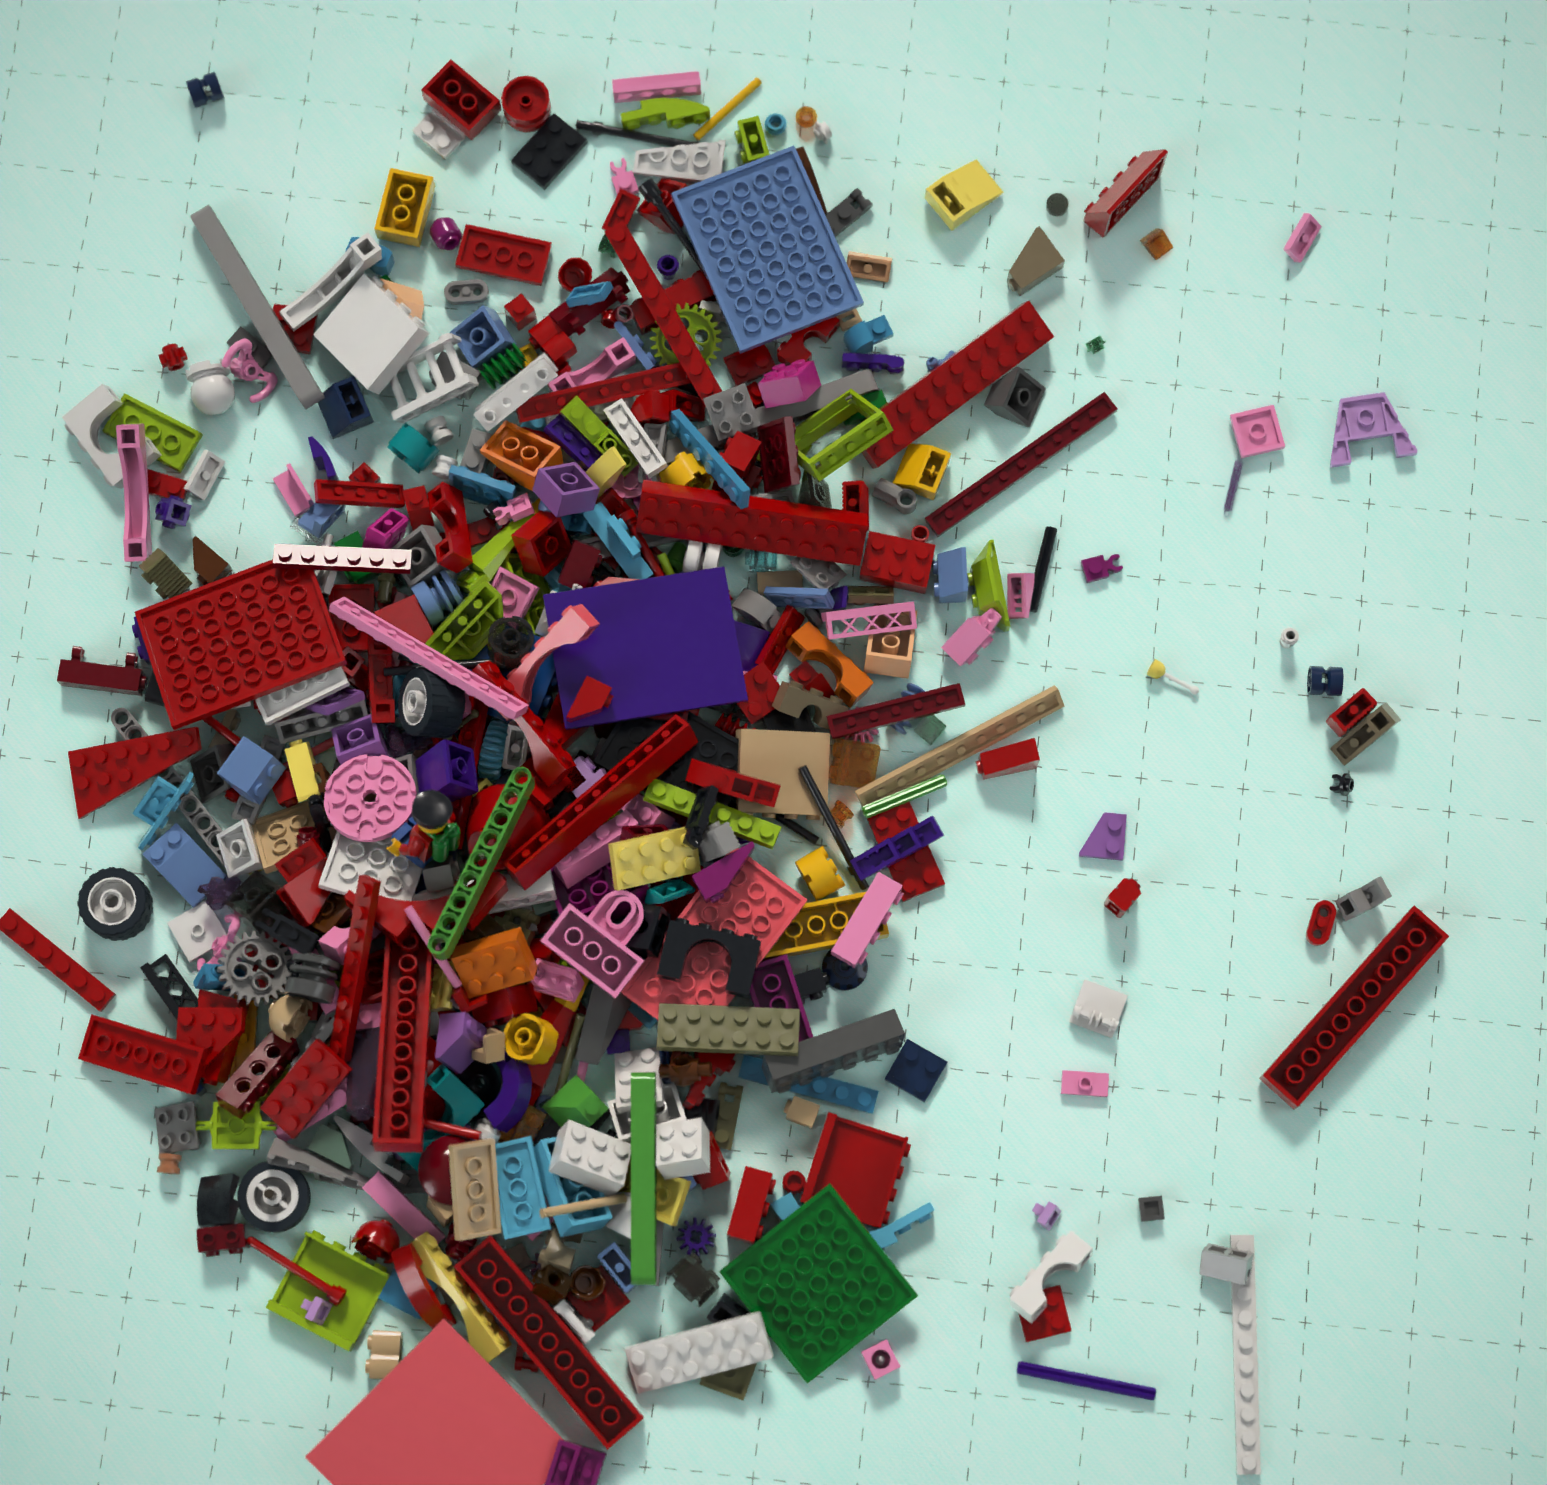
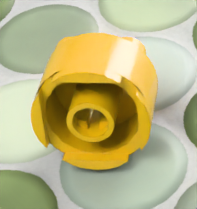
(686, 472)
(819, 873)
(530, 1039)

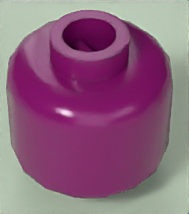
(445, 233)

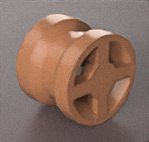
(169, 1163)

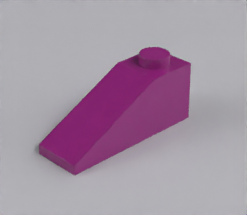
(719, 876)

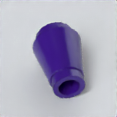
(668, 266)

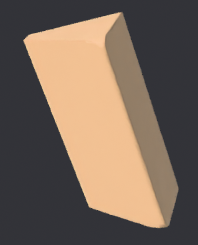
(869, 266)

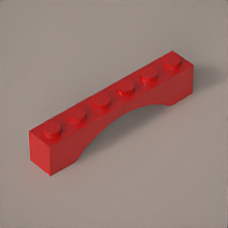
(549, 758)

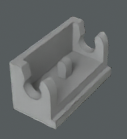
(1226, 1263)

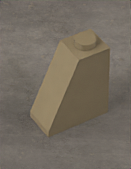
(1035, 263)

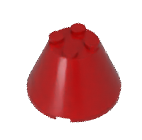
(481, 807)

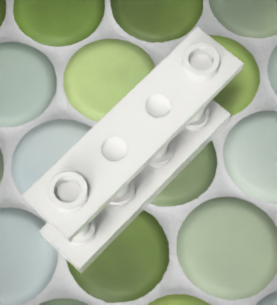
(443, 391)
(516, 391)

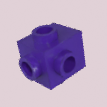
(172, 512)

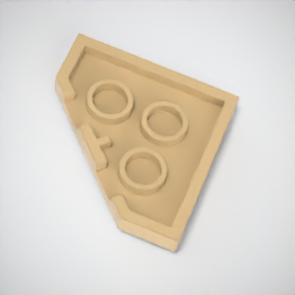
(278, 832)

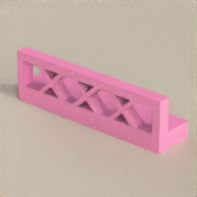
(656, 87)
(874, 611)

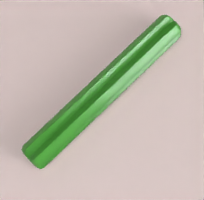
(904, 796)

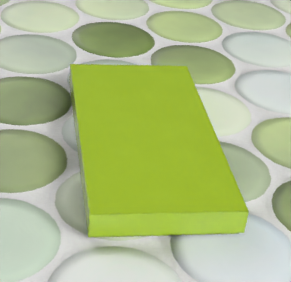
(170, 436)

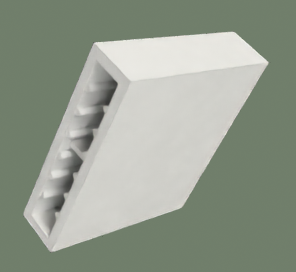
(372, 333)

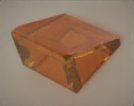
(1157, 243)

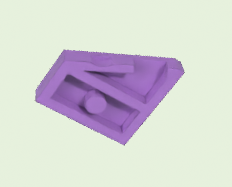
(1107, 838)

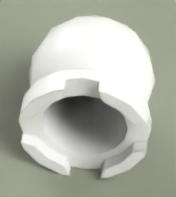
(211, 388)

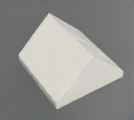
(239, 849)

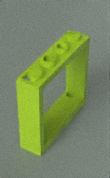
(847, 446)

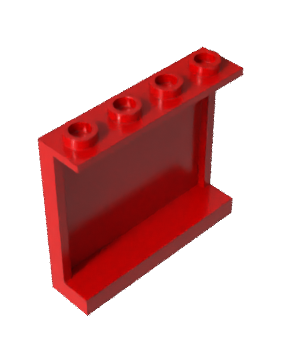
(860, 1167)

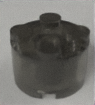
(509, 641)
(693, 1279)

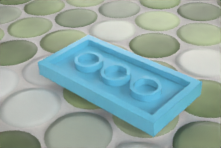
(520, 1189)

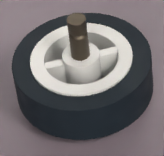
(273, 1197)

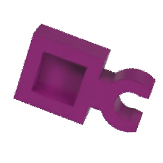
(1097, 568)

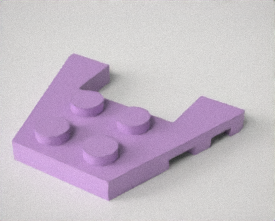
(1365, 419)

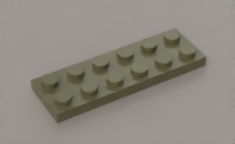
(728, 1029)

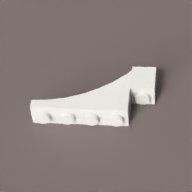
(334, 283)

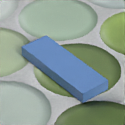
(800, 597)

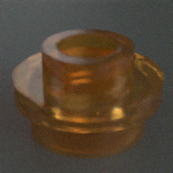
(809, 111)

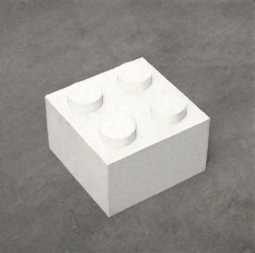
(682, 1148)

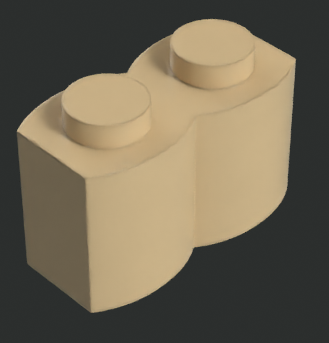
(385, 1352)

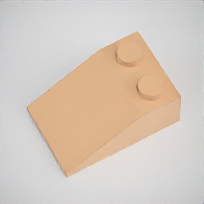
(890, 651)

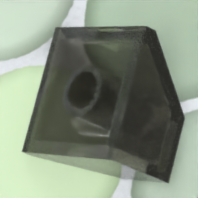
(814, 492)

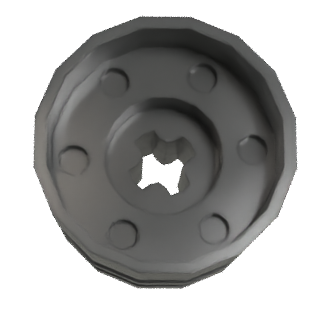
(312, 978)

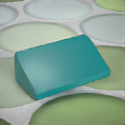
(668, 892)

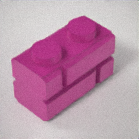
(386, 530)

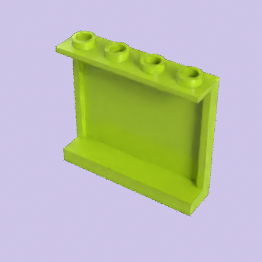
(336, 1268)

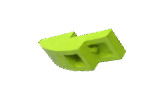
(672, 110)
(597, 432)

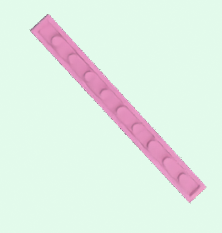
(429, 658)

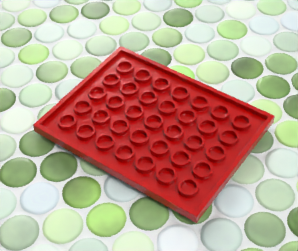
(238, 640)

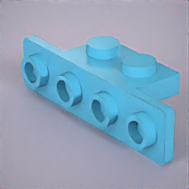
(618, 542)
(157, 803)

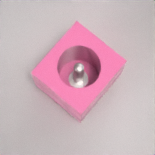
(880, 1359)

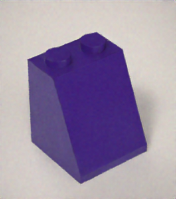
(448, 770)

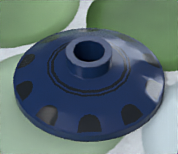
(843, 979)

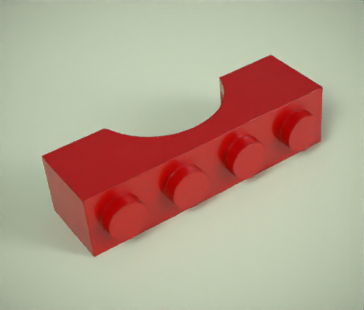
(448, 506)

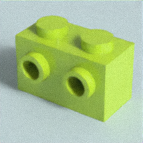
(752, 139)

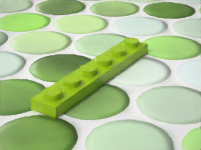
(743, 824)

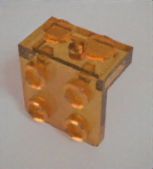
(853, 763)

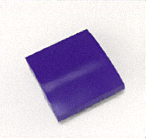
(322, 459)
(750, 643)

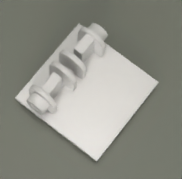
(1098, 1008)

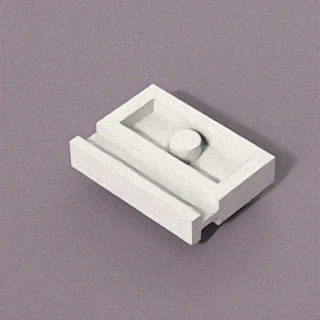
(439, 133)

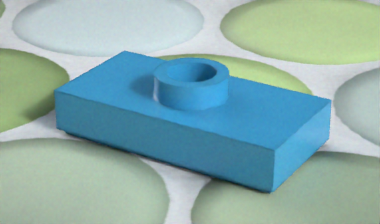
(589, 294)

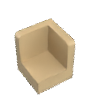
(493, 1047)

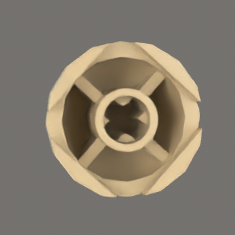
(289, 1016)

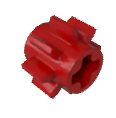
(173, 357)

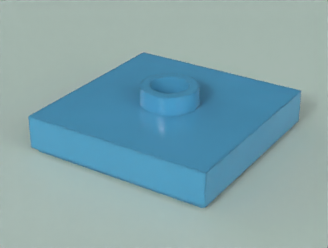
(395, 1295)

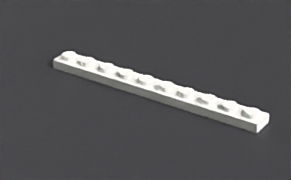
(1245, 1366)

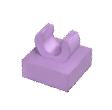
(1047, 1214)
(317, 1309)

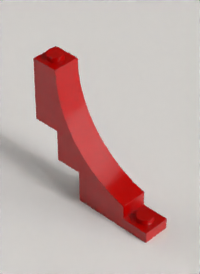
(397, 926)

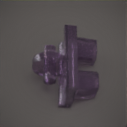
(219, 890)

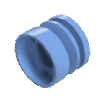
(438, 598)

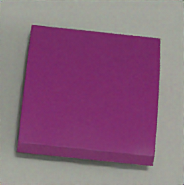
(575, 1465)

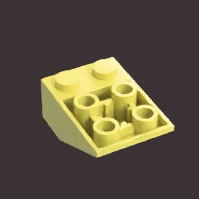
(962, 193)

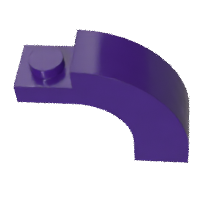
(514, 1095)

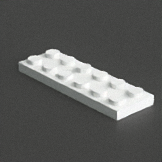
(699, 1352)

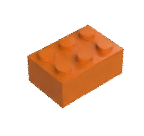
(494, 962)

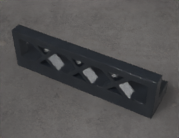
(163, 990)

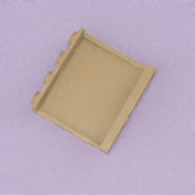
(776, 758)

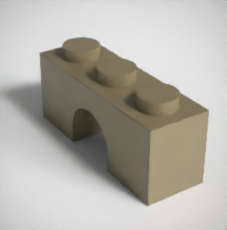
(793, 699)
(557, 1252)

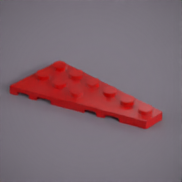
(118, 767)

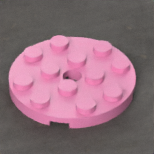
(363, 776)

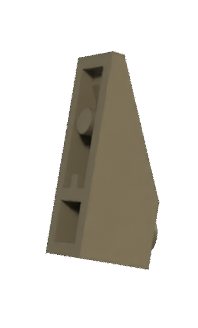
(1365, 733)

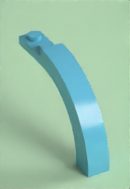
(884, 1236)

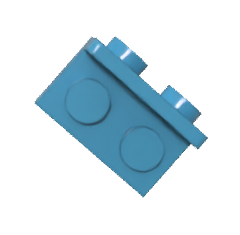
(208, 977)

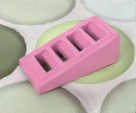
(1013, 588)

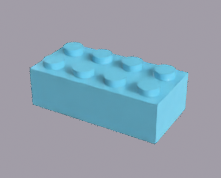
(564, 1191)

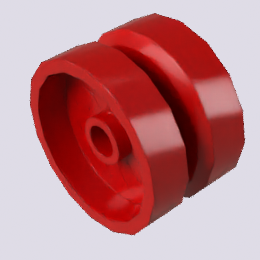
(526, 103)

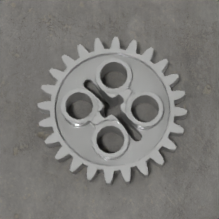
(245, 986)

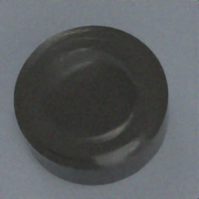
(1057, 204)

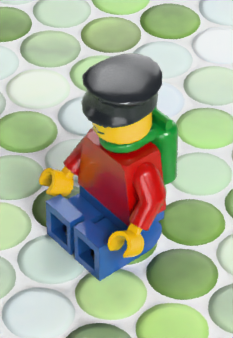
(429, 831)

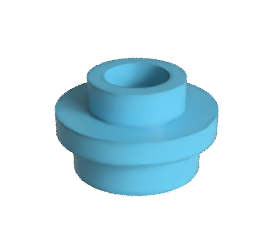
(775, 118)

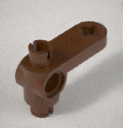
(684, 1069)

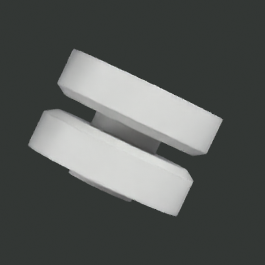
(697, 560)

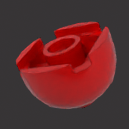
(376, 1240)

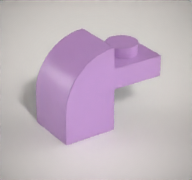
(586, 768)

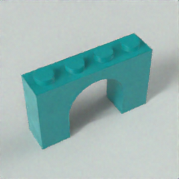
(460, 1108)

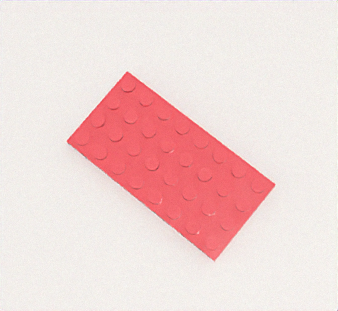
(752, 905)

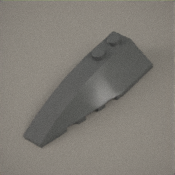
(600, 1023)

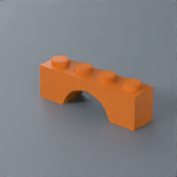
(811, 644)

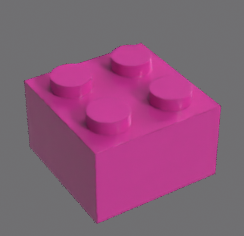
(789, 383)

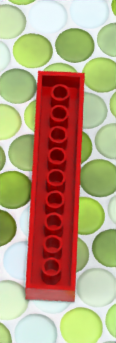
(959, 379)
(761, 526)
(1353, 1007)
(403, 1046)
(549, 1342)

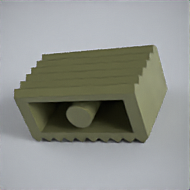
(164, 574)

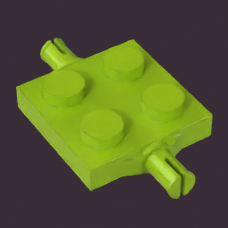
(235, 1133)

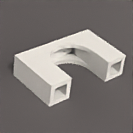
(85, 422)

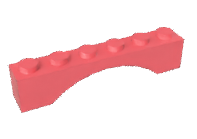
(573, 627)

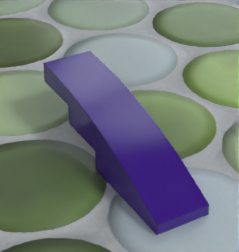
(897, 848)

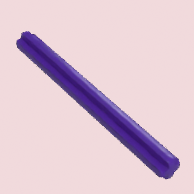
(1086, 1380)

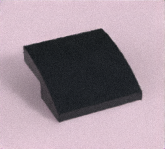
(216, 1200)

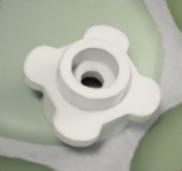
(822, 131)

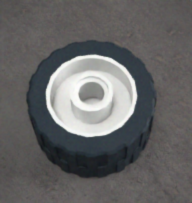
(430, 705)
(115, 904)

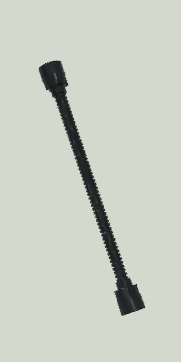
(652, 194)

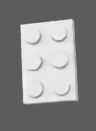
(635, 1061)

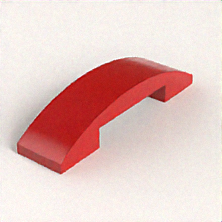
(380, 686)
(418, 1290)

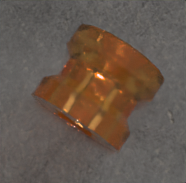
(841, 813)

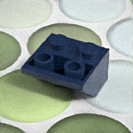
(344, 408)

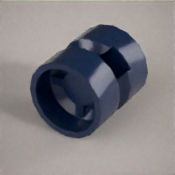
(197, 91)
(1333, 681)

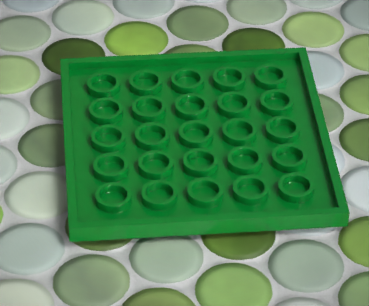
(819, 1283)

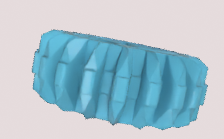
(492, 751)

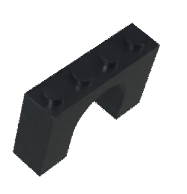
(683, 937)

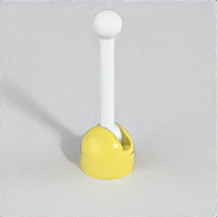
(1158, 670)

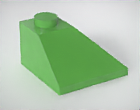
(575, 1103)

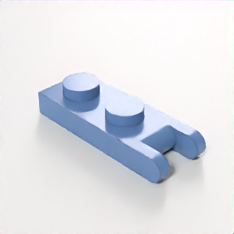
(636, 344)

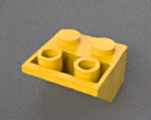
(922, 469)

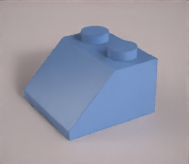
(483, 336)
(951, 576)
(251, 770)

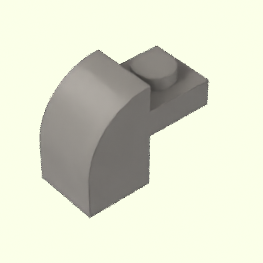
(757, 609)
(1363, 899)

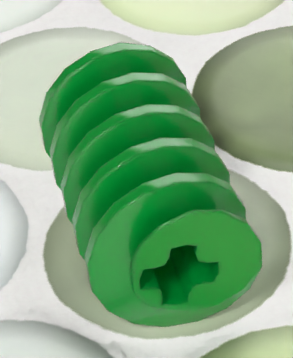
(503, 366)

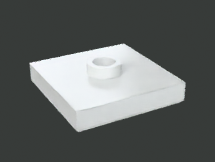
(197, 930)

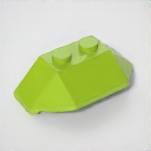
(988, 585)
(468, 626)

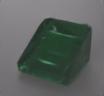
(930, 729)

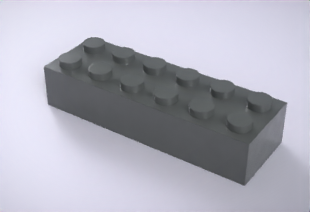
(834, 1051)

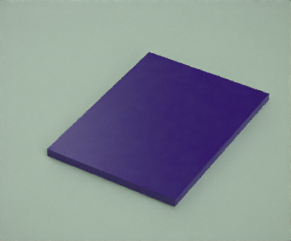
(658, 645)

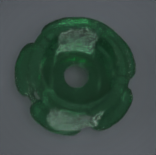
(1095, 344)

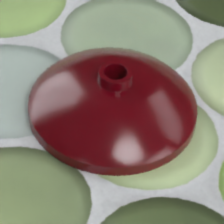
(435, 1168)

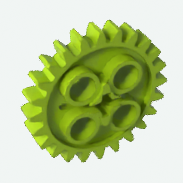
(696, 322)

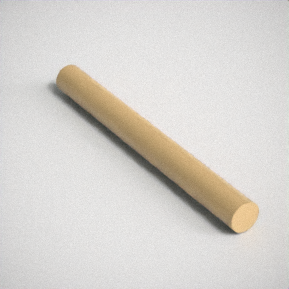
(583, 1205)

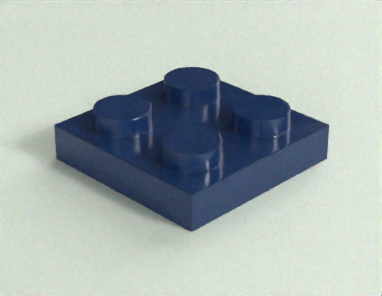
(915, 1070)

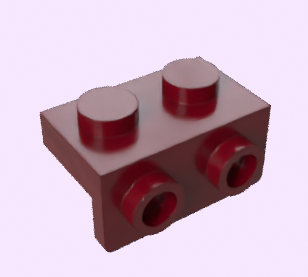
(221, 1238)

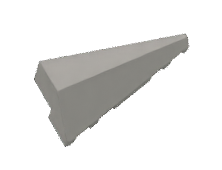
(290, 1156)

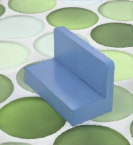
(320, 518)

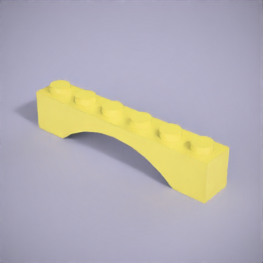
(481, 1328)

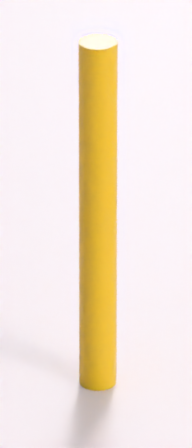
(723, 112)

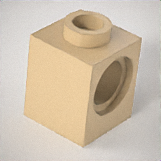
(801, 1111)

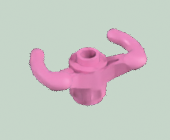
(248, 369)
(220, 942)

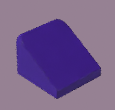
(840, 597)

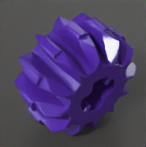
(704, 1238)

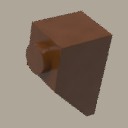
(208, 564)

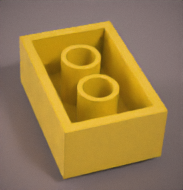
(404, 207)

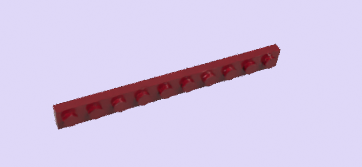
(1021, 464)

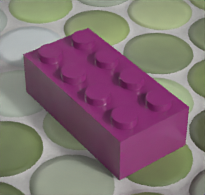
(776, 988)

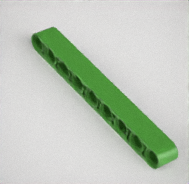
(481, 874)
(643, 1179)

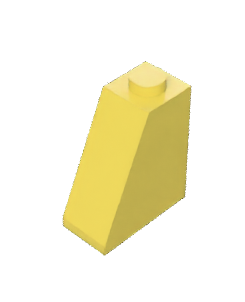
(301, 763)

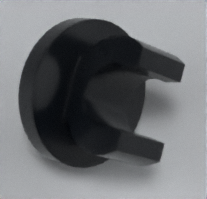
(1345, 785)

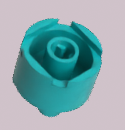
(413, 447)

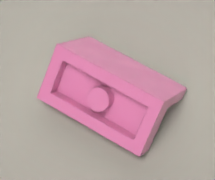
(293, 491)

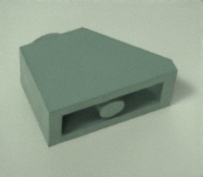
(332, 1145)

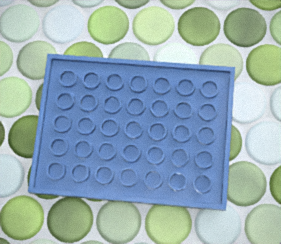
(767, 249)

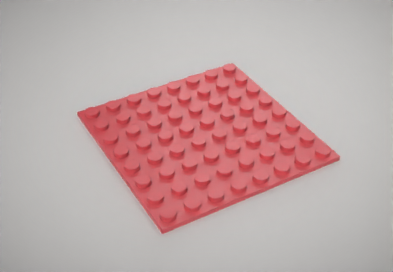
(439, 1422)

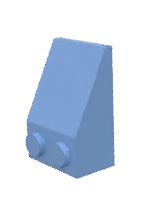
(183, 863)

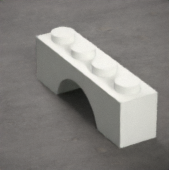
(1069, 1254)

